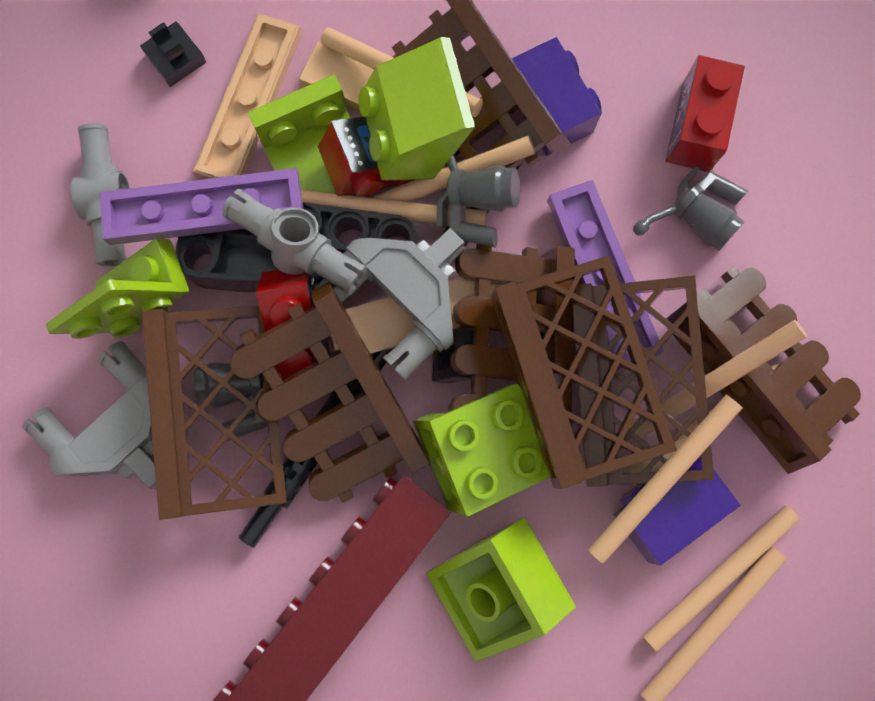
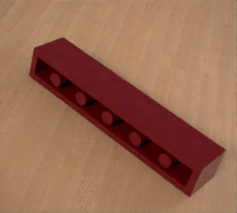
(343, 596)

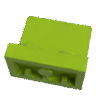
(294, 127)
(142, 282)
(483, 450)

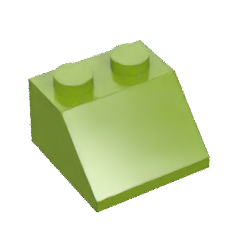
(416, 112)
(501, 591)

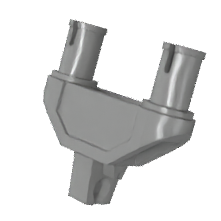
(418, 283)
(116, 440)

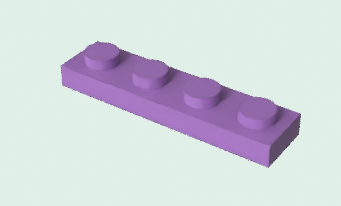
(190, 205)
(588, 230)

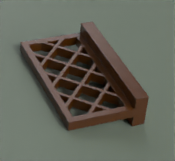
(594, 367)
(540, 387)
(168, 418)

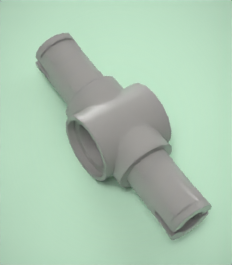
(97, 176)
(279, 227)

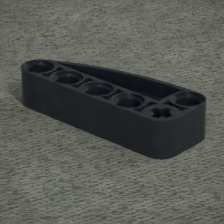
(241, 260)

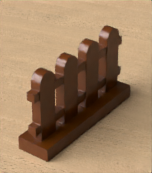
(502, 99)
(478, 312)
(327, 374)
(770, 409)

